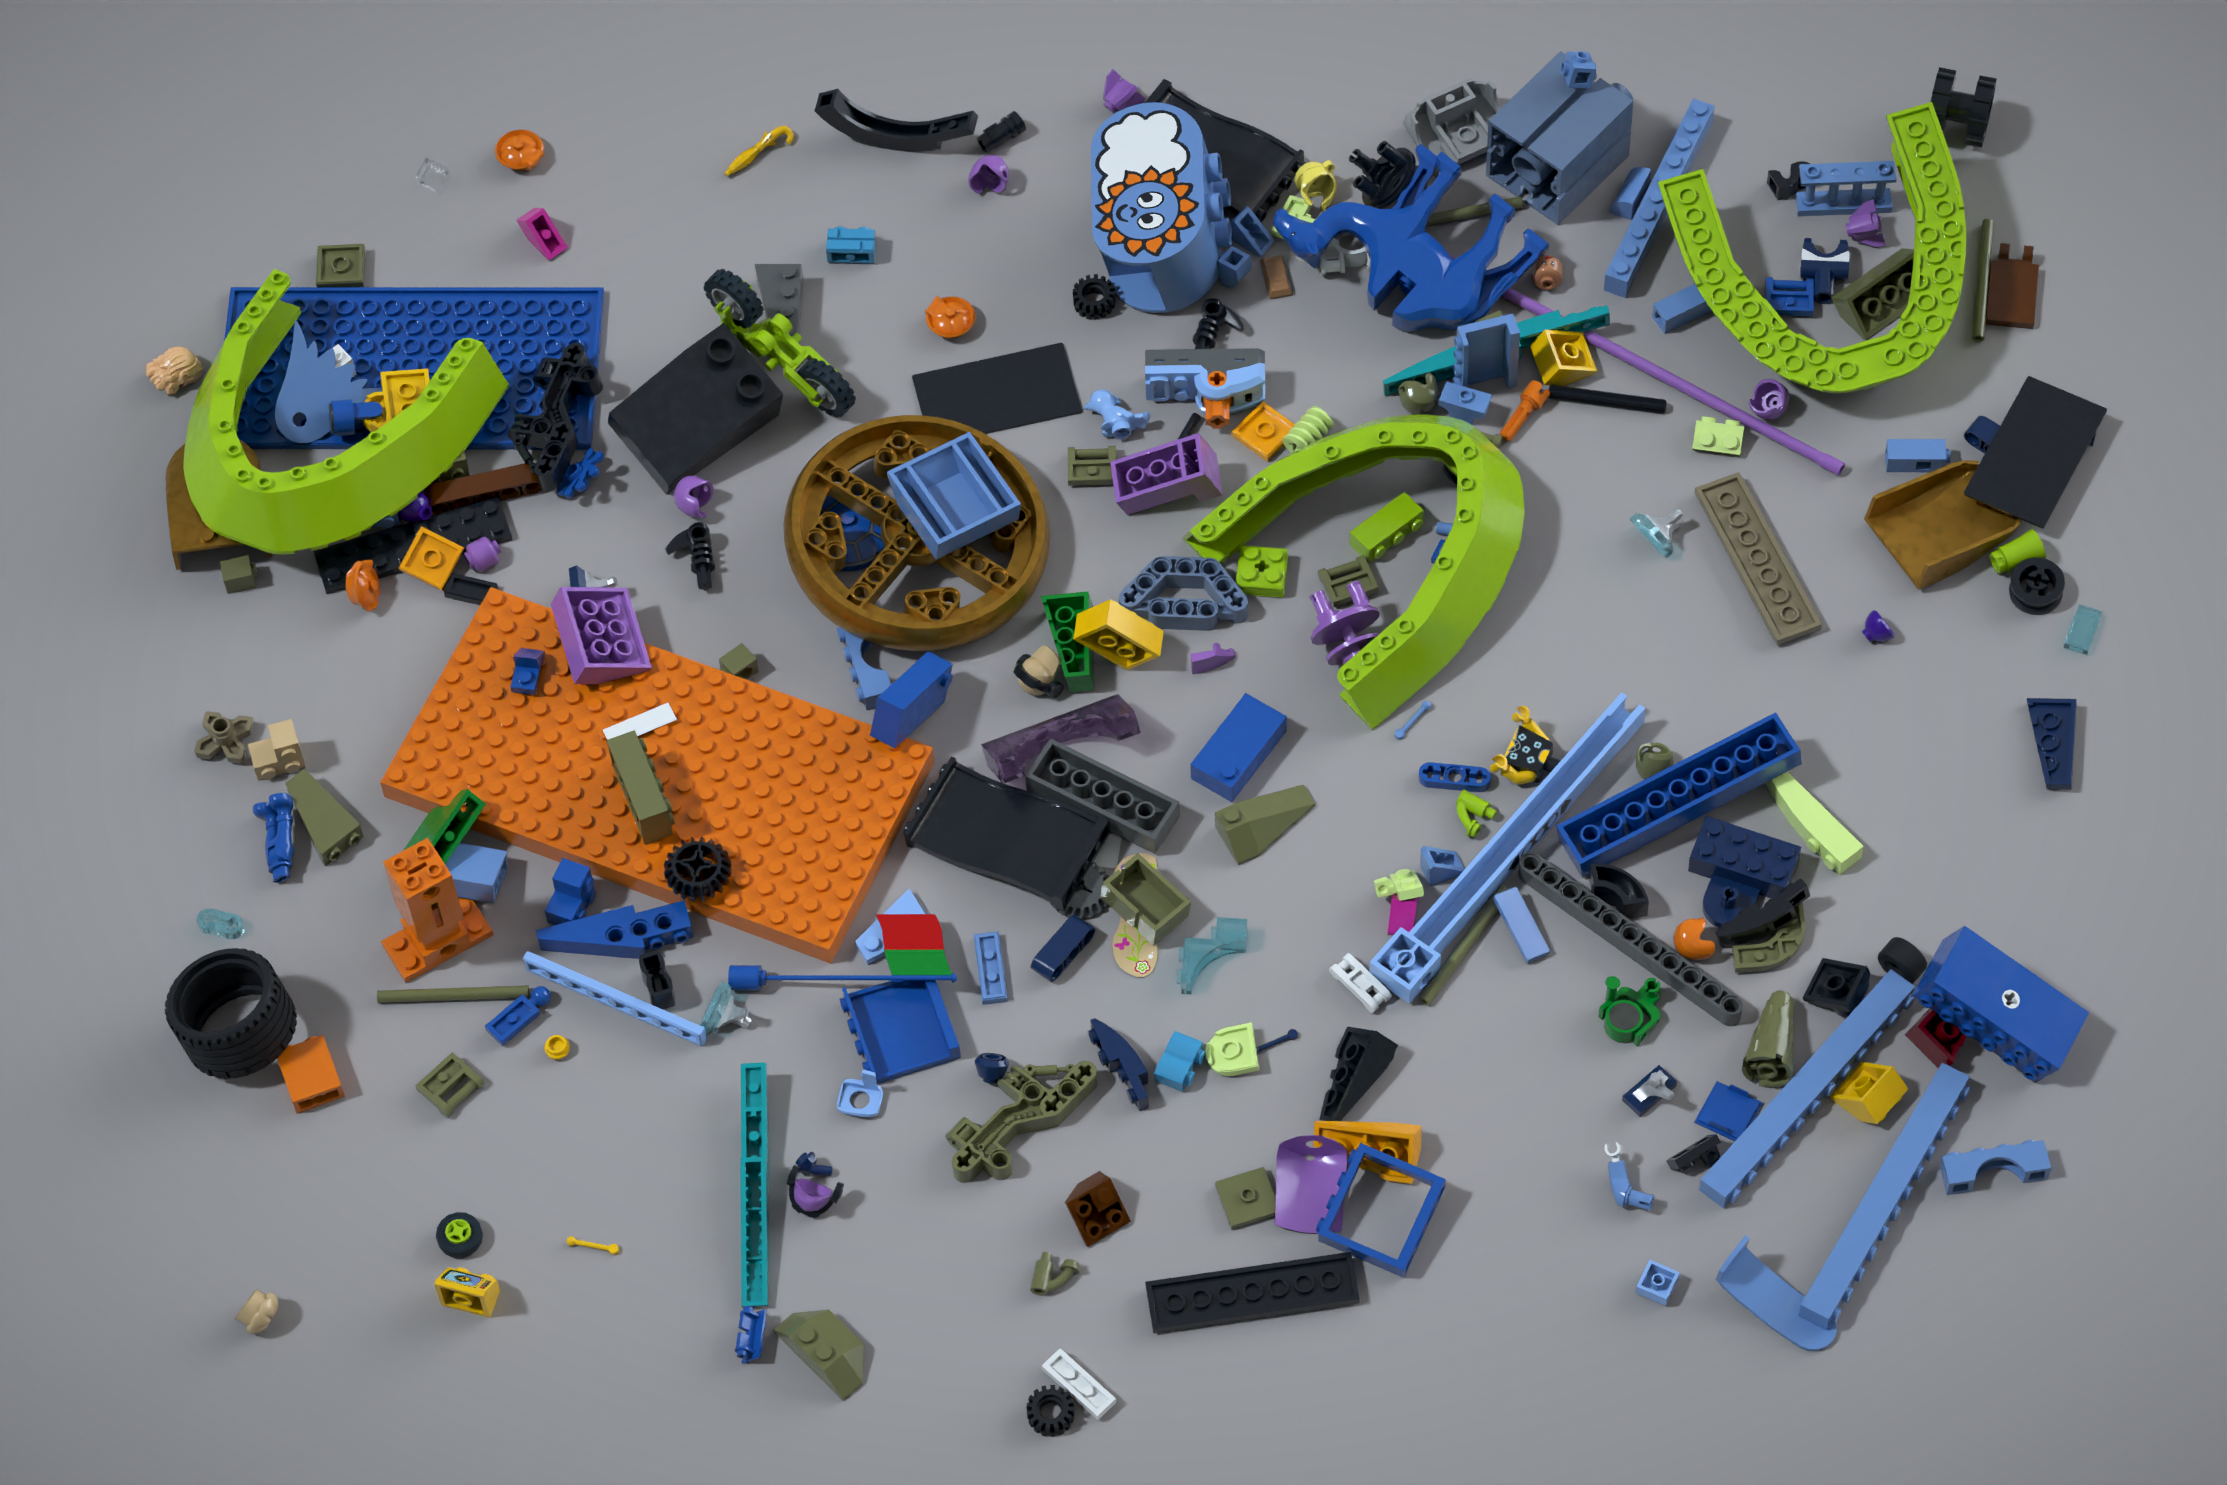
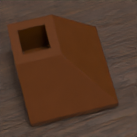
(1096, 1208)

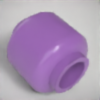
(482, 554)

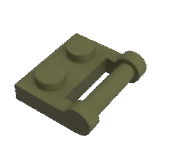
(1090, 471)
(1337, 588)
(444, 1079)

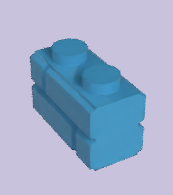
(851, 245)

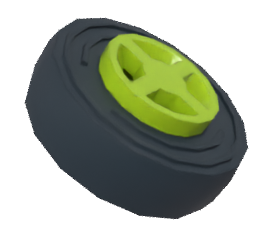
(462, 1226)

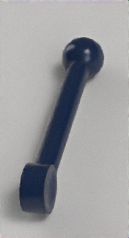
(1292, 1035)

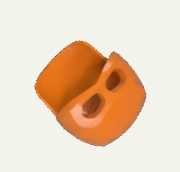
(1688, 940)

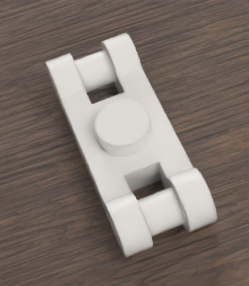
(1360, 982)

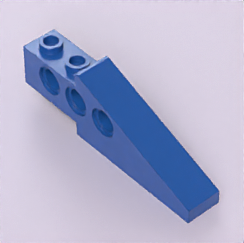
(595, 933)

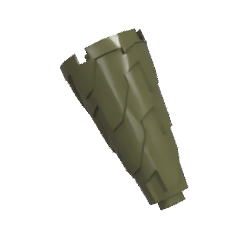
(1772, 1043)

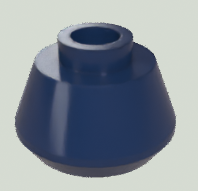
(991, 1066)

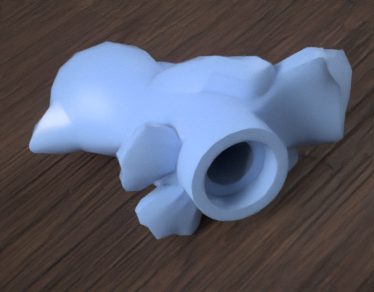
(1117, 420)

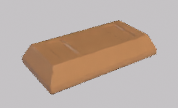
(1276, 276)

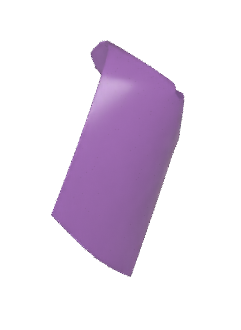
(1307, 1185)

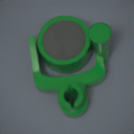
(1625, 1008)

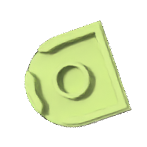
(1233, 1051)

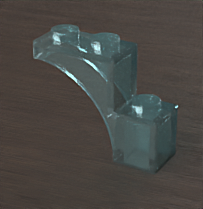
(1226, 939)

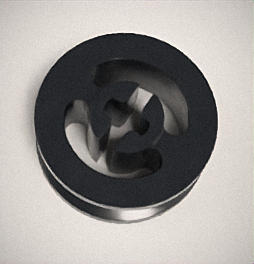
(2034, 598)

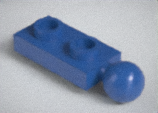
(517, 1015)

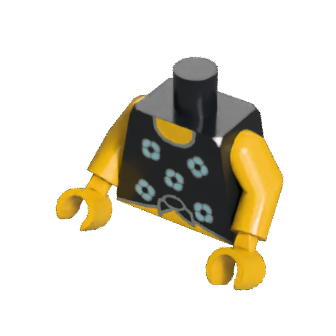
(1527, 754)

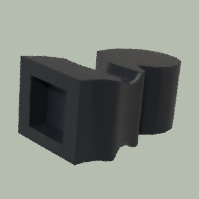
(1782, 187)

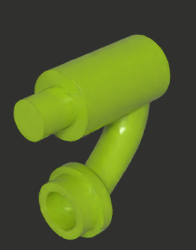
(1476, 805)

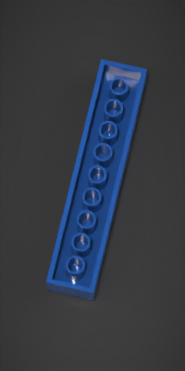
(1679, 794)

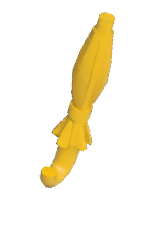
(747, 156)

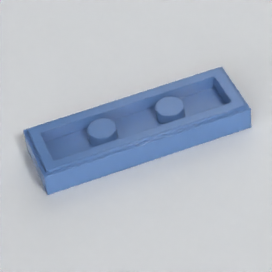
(1521, 924)
(990, 968)

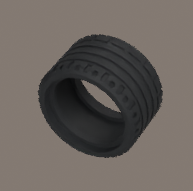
(212, 983)

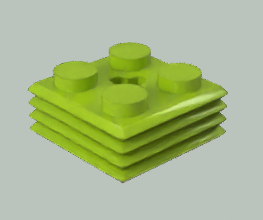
(1266, 583)

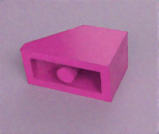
(542, 232)

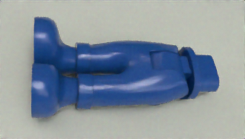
(278, 837)

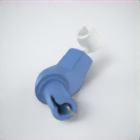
(1620, 1185)

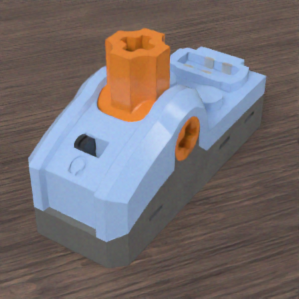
(1215, 378)

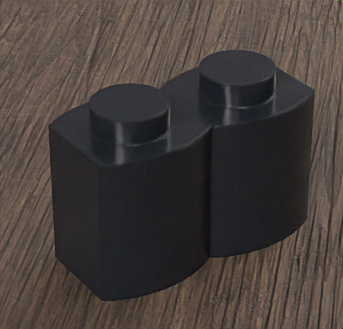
(657, 979)

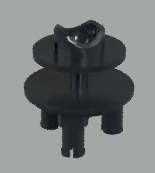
(1385, 176)

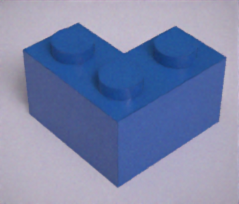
(572, 893)

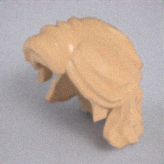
(174, 368)

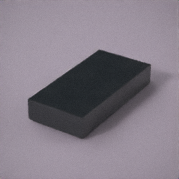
(467, 589)

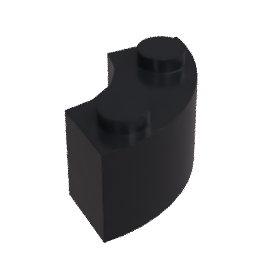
(1619, 889)

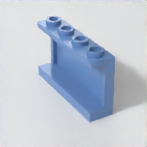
(1487, 351)

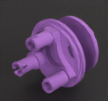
(1344, 624)

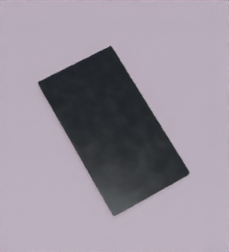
(1001, 390)
(2035, 452)

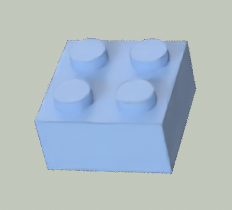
(1657, 1282)

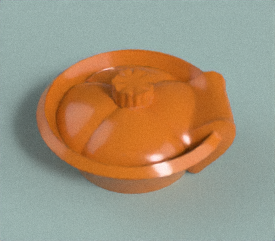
(519, 150)
(950, 316)
(363, 585)

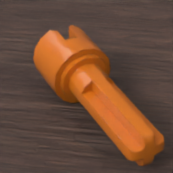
(1530, 400)

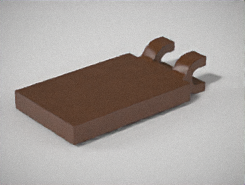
(2012, 290)

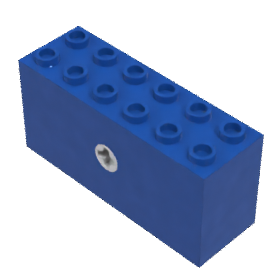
(2000, 1004)

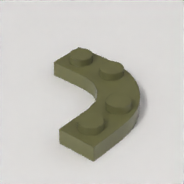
(1773, 952)

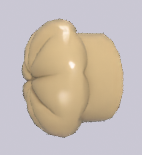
(258, 1311)

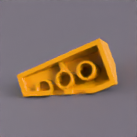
(1391, 1138)

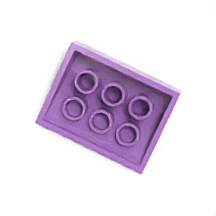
(599, 633)

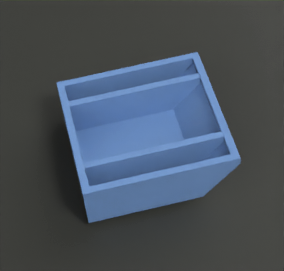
(953, 495)

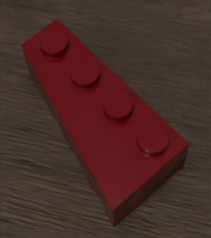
(1936, 1038)

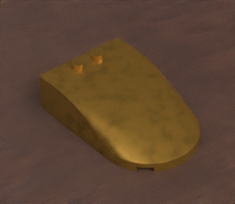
(185, 524)
(1936, 527)

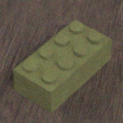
(641, 786)

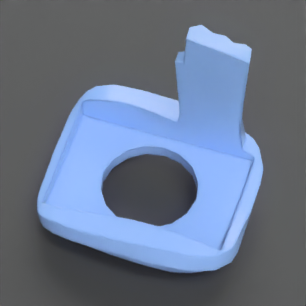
(867, 1085)

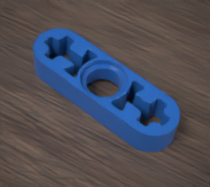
(1463, 770)

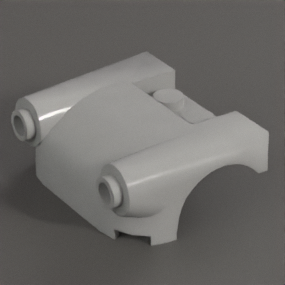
(1455, 120)

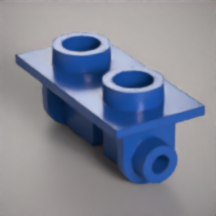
(750, 1343)

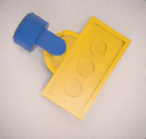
(398, 392)

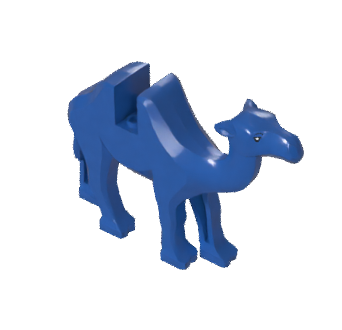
(1402, 253)

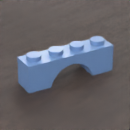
(871, 681)
(2026, 1160)

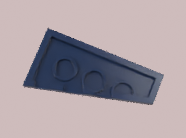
(2055, 738)

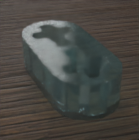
(220, 924)

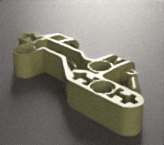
(985, 1145)

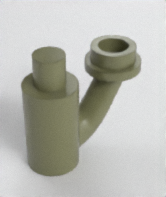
(1042, 1275)

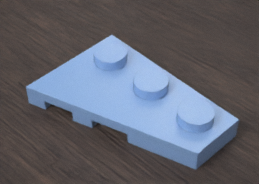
(871, 941)

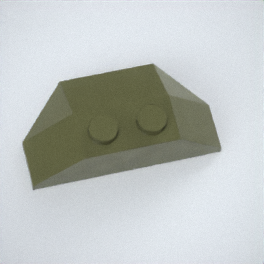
(825, 1348)

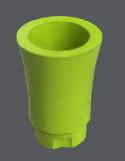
(2022, 548)

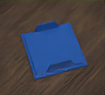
(1728, 1111)

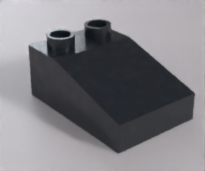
(696, 408)

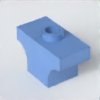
(1464, 402)

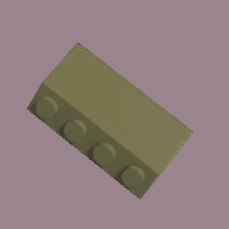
(1877, 295)

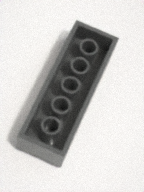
(1130, 806)

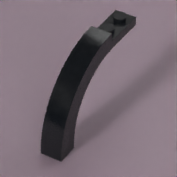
(887, 132)

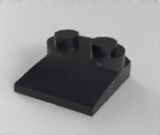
(1838, 986)

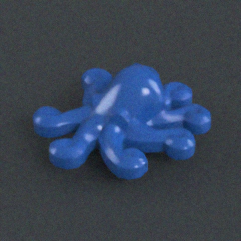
(579, 474)

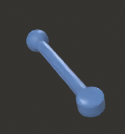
(1399, 733)

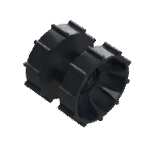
(1963, 106)

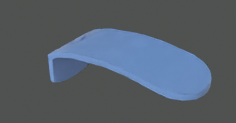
(1771, 1299)

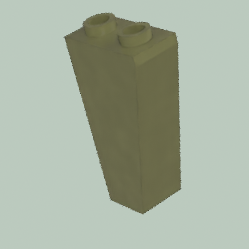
(324, 819)

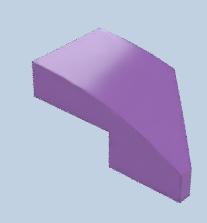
(1211, 659)

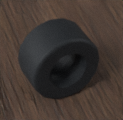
(1903, 959)

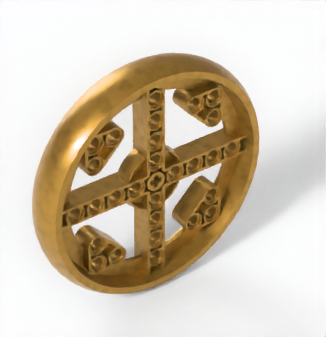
(913, 628)

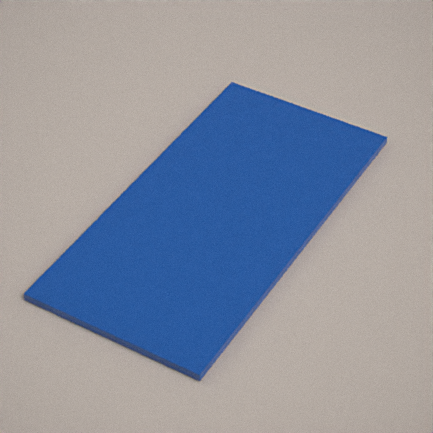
(417, 330)

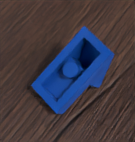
(527, 670)

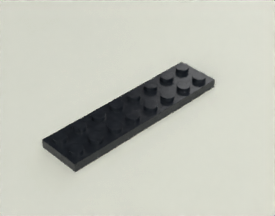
(390, 545)
(1252, 1292)

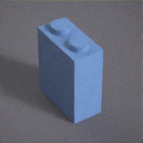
(477, 871)

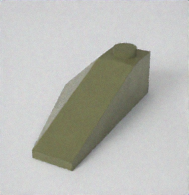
(1256, 822)

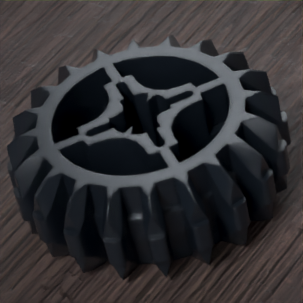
(708, 877)

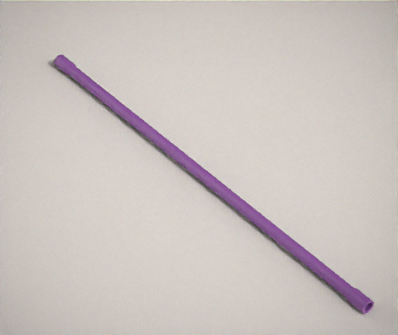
(1824, 460)

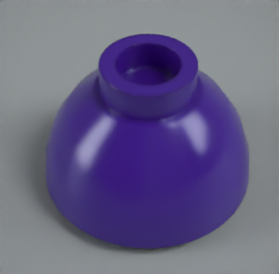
(416, 510)
(1877, 628)

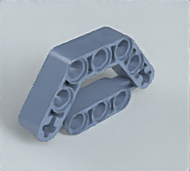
(1226, 605)

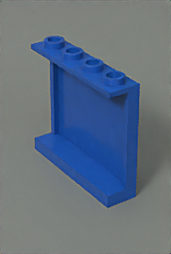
(900, 1027)

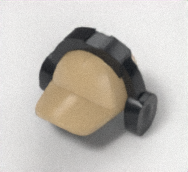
(1038, 671)

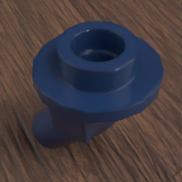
(808, 1165)

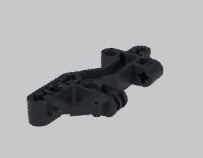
(553, 428)

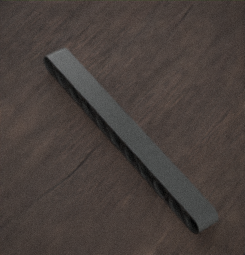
(1633, 949)

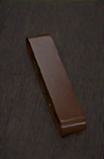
(468, 490)

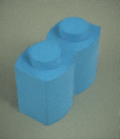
(1179, 1061)

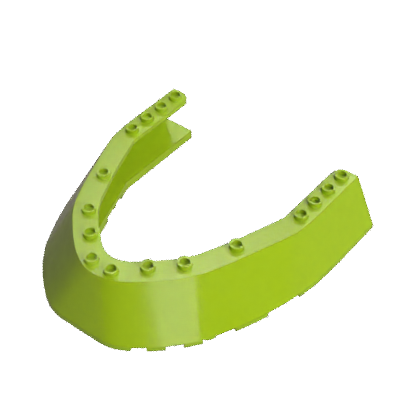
(1935, 284)
(345, 491)
(1459, 583)

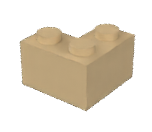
(277, 754)

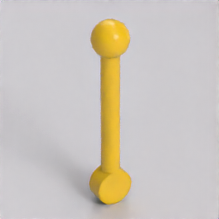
(613, 1248)

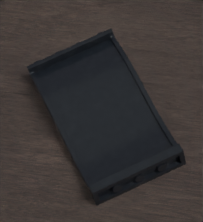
(1251, 159)
(1007, 833)

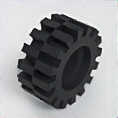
(1094, 308)
(1050, 1396)

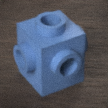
(1578, 69)

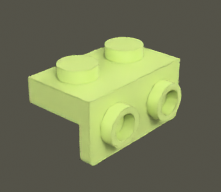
(1718, 436)

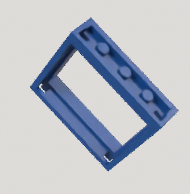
(1395, 1266)

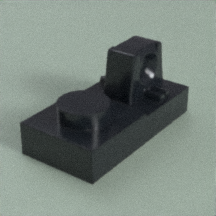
(1705, 1149)

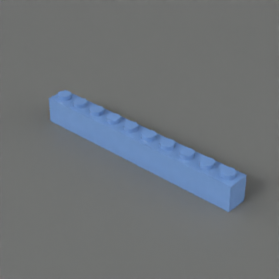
(1652, 209)

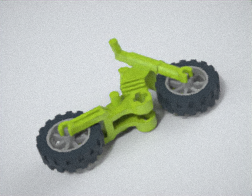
(740, 309)

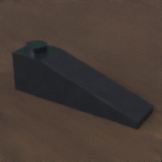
(1361, 1061)

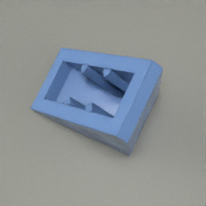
(1250, 232)
(1439, 864)

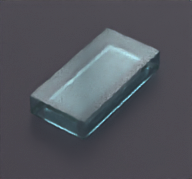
(2083, 629)

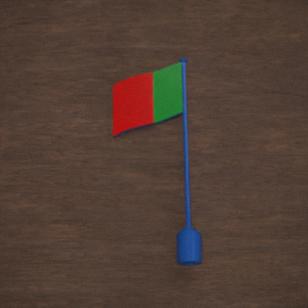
(910, 945)

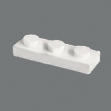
(1079, 1384)

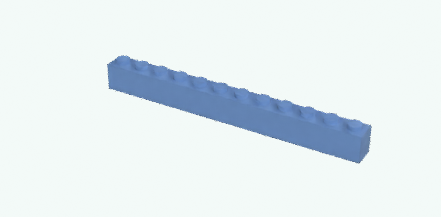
(1807, 1088)
(1884, 1197)

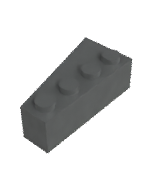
(781, 291)

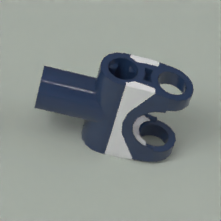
(1824, 268)

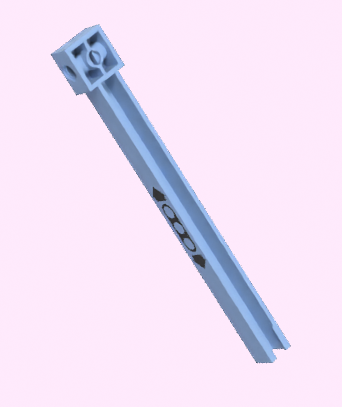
(1415, 956)

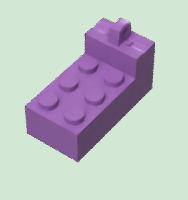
(1166, 474)

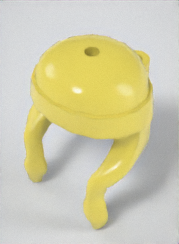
(1315, 180)

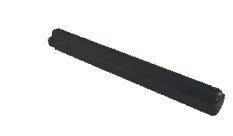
(1607, 398)

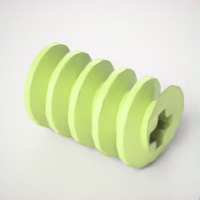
(1308, 429)

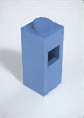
(1679, 309)
(1916, 455)

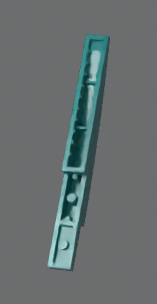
(1442, 363)
(754, 1185)

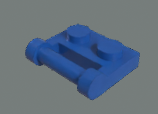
(1790, 302)

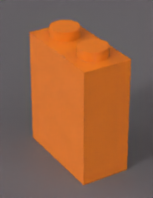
(310, 1074)

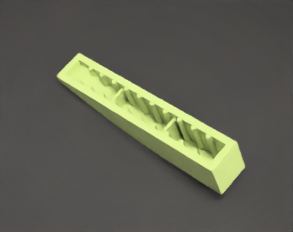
(1815, 824)

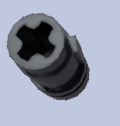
(999, 133)

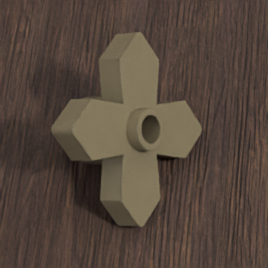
(224, 737)

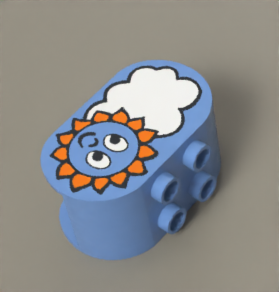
(1158, 207)

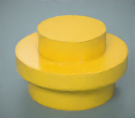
(557, 1047)

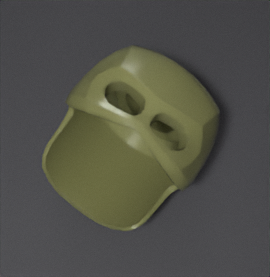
(1419, 397)
(1652, 762)

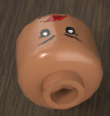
(1547, 272)

